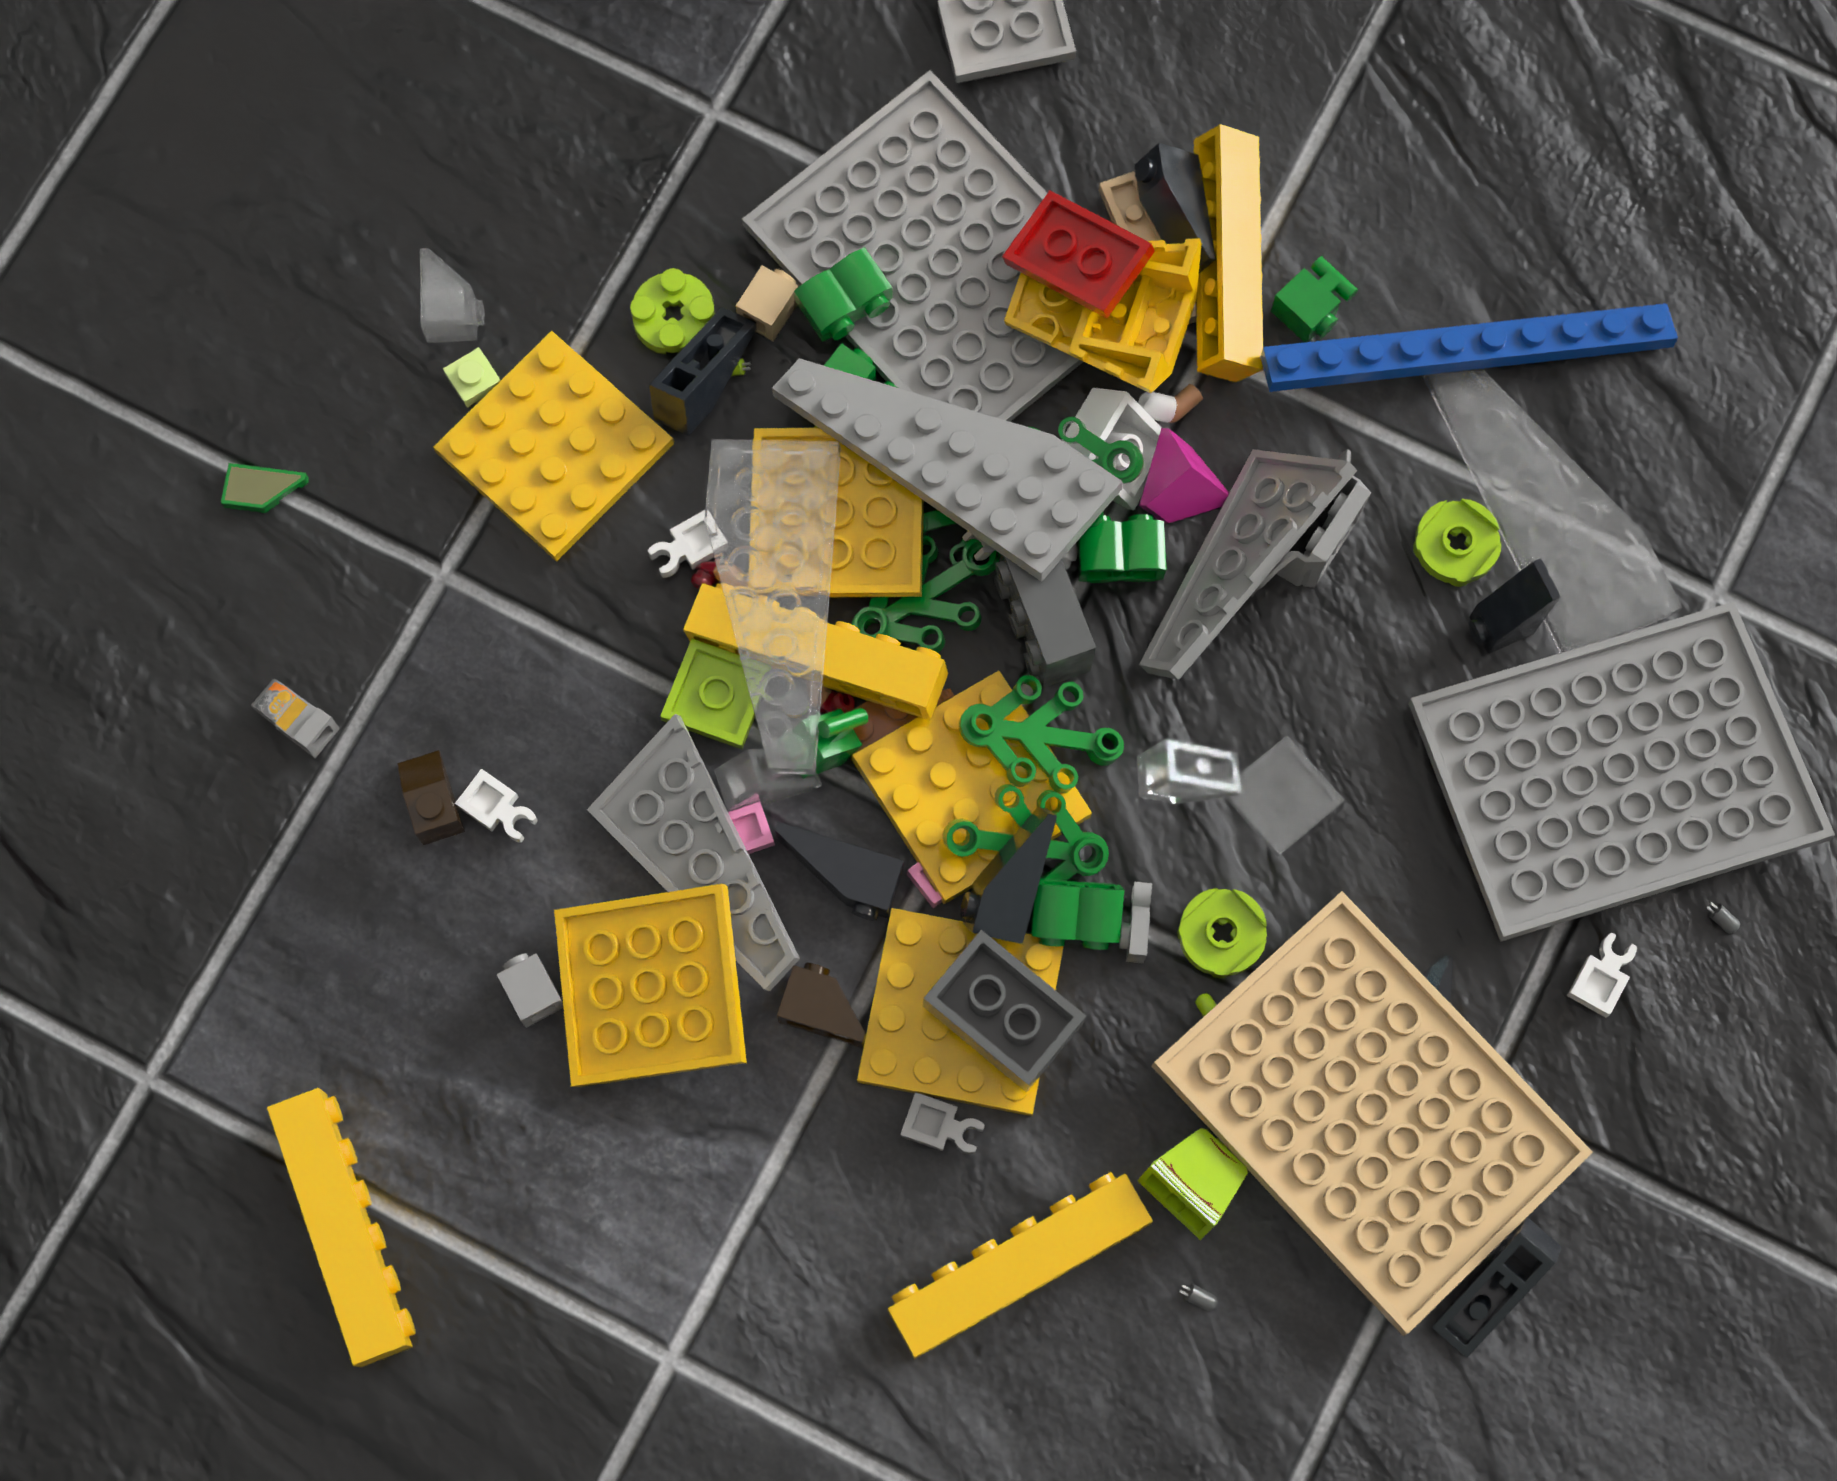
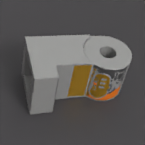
(295, 717)

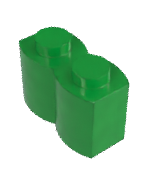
(844, 295)
(1123, 551)
(1077, 912)

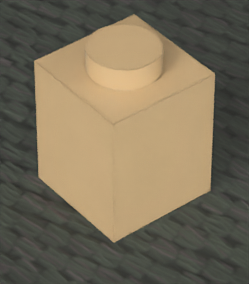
(768, 301)

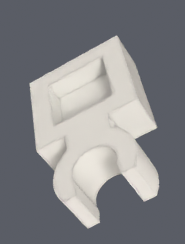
(689, 544)
(492, 803)
(1600, 981)

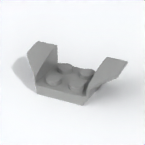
(1326, 541)

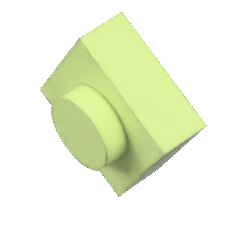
(472, 377)

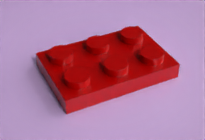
(1078, 254)

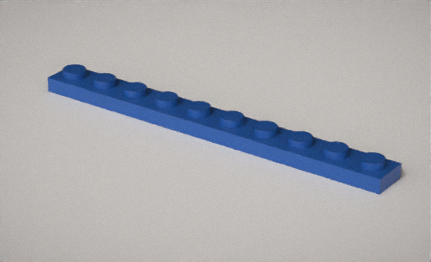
(1468, 347)

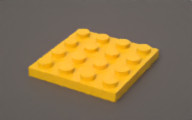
(554, 445)
(875, 526)
(933, 776)
(649, 986)
(909, 1045)

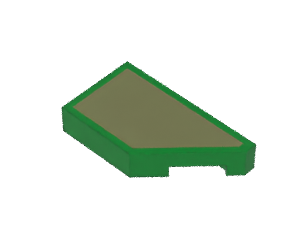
(258, 487)

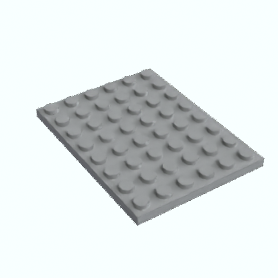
(936, 215)
(1619, 770)

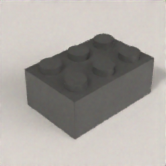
(1048, 620)
(1003, 1010)

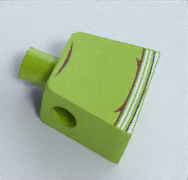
(1196, 1180)

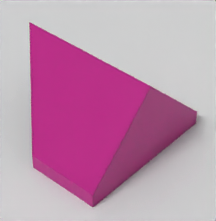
(1180, 482)

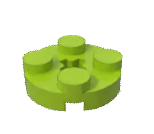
(667, 290)
(1458, 565)
(1224, 907)

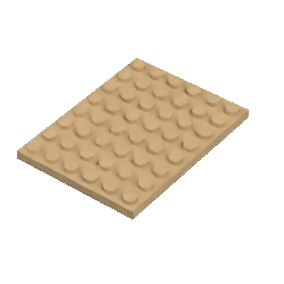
(1372, 1112)

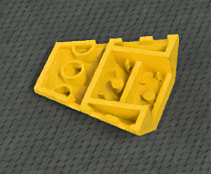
(1142, 331)

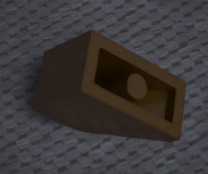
(429, 798)
(819, 1006)

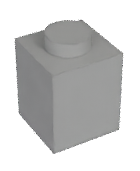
(530, 988)

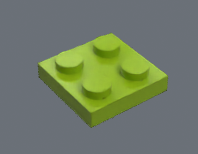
(712, 695)

